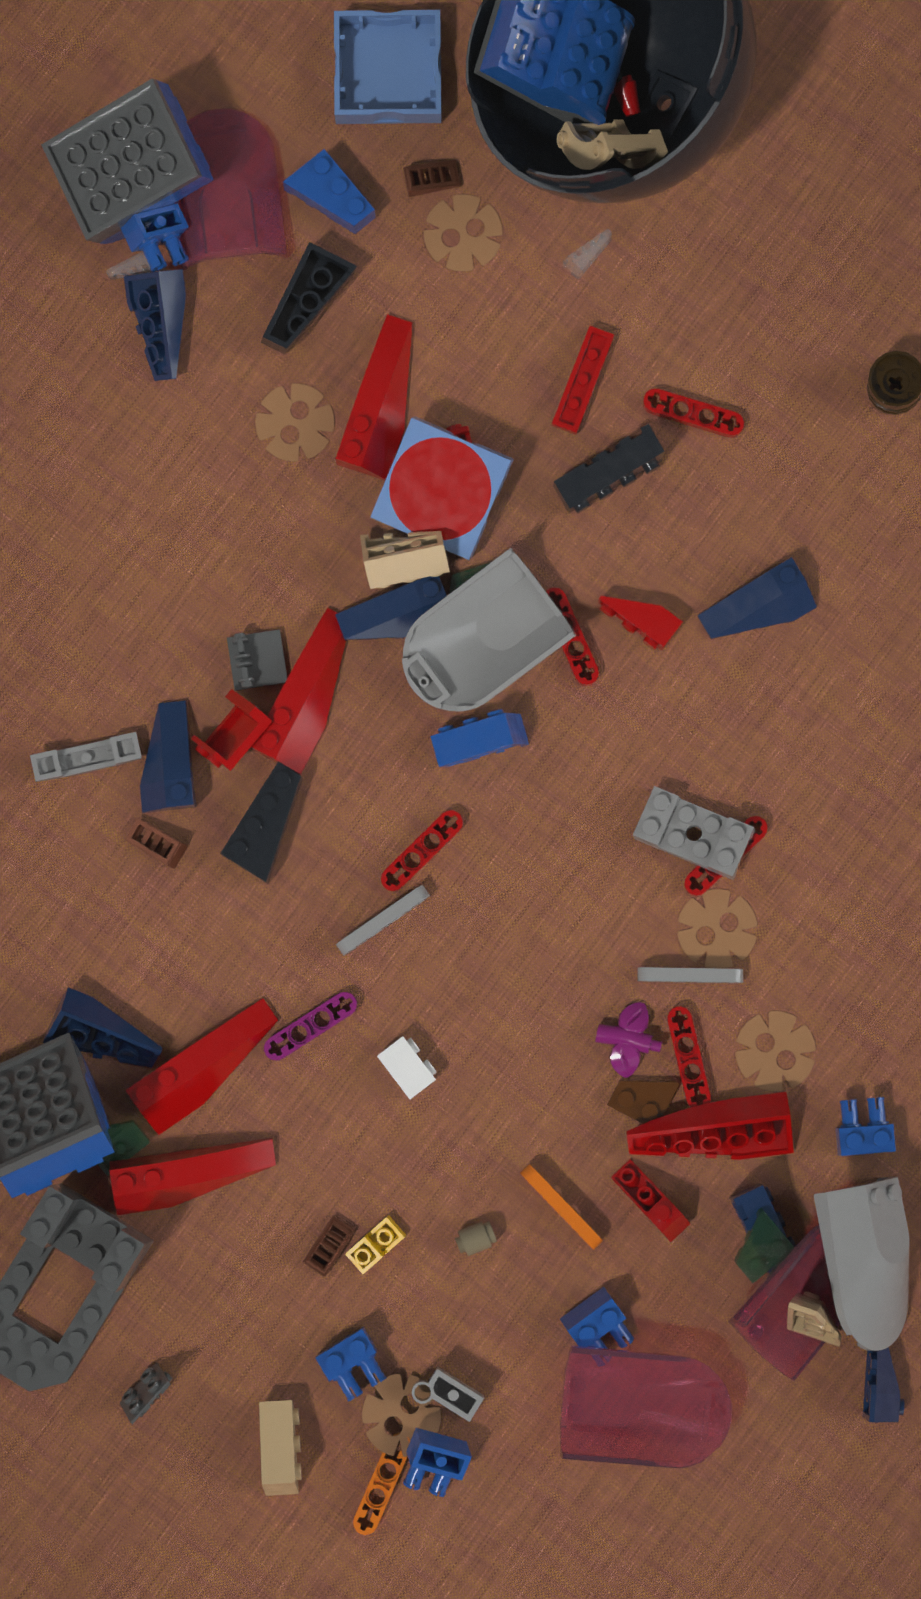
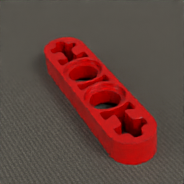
(694, 409)
(564, 603)
(423, 852)
(696, 874)
(692, 1057)

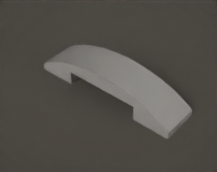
(86, 757)

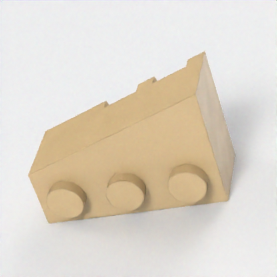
(403, 558)
(279, 1447)

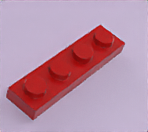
(582, 380)

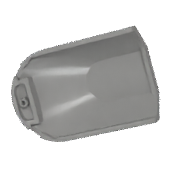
(483, 636)
(867, 1259)

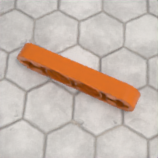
(561, 1206)
(385, 1484)

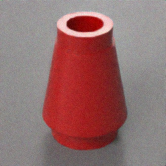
(627, 95)

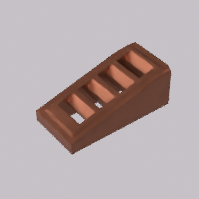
(423, 188)
(176, 852)
(315, 1265)

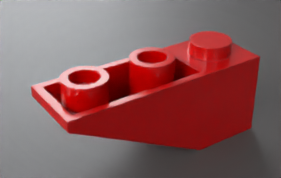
(649, 620)
(650, 1200)

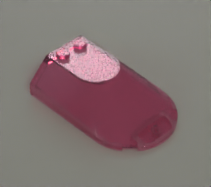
(242, 205)
(764, 1313)
(641, 1408)

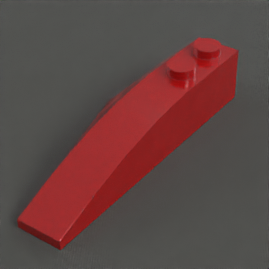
(380, 405)
(305, 699)
(199, 1070)
(731, 1127)
(180, 1176)

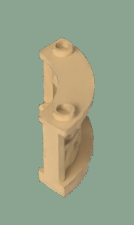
(593, 145)

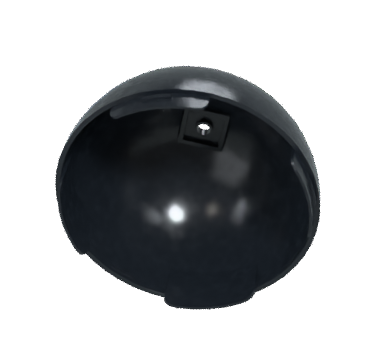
(677, 51)

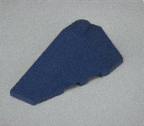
(159, 309)
(769, 600)
(391, 613)
(168, 769)
(100, 1031)
(881, 1389)

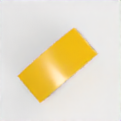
(375, 1244)

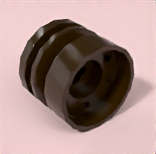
(892, 368)

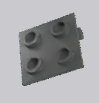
(257, 659)
(138, 1399)

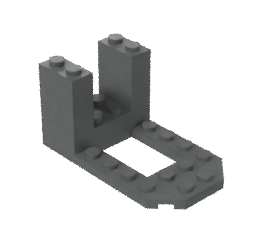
(91, 1238)

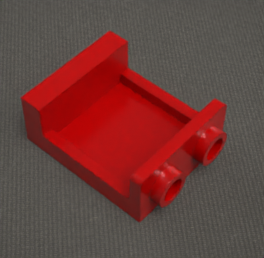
(234, 733)

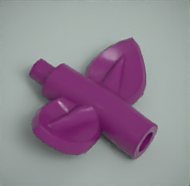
(628, 1039)

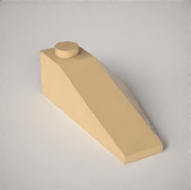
(811, 1318)

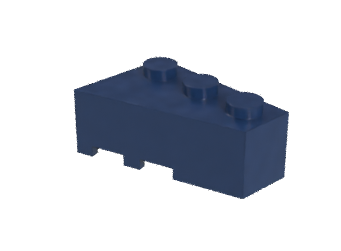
(749, 1201)

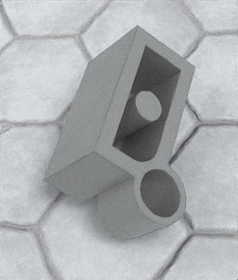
(451, 1394)

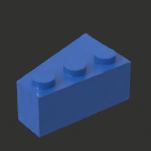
(330, 191)
(478, 738)

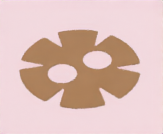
(461, 254)
(309, 439)
(715, 906)
(770, 1073)
(379, 1410)

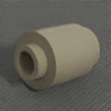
(475, 1238)

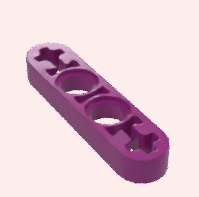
(308, 1023)

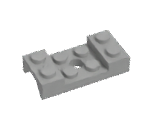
(668, 820)

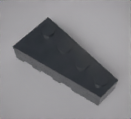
(307, 294)
(610, 470)
(262, 828)

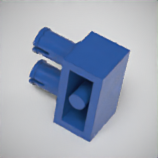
(155, 228)
(858, 1139)
(596, 1318)
(349, 1352)
(439, 1455)

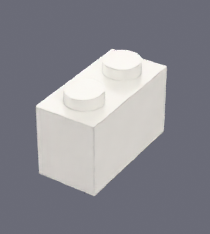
(407, 1067)

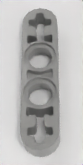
(383, 920)
(693, 975)

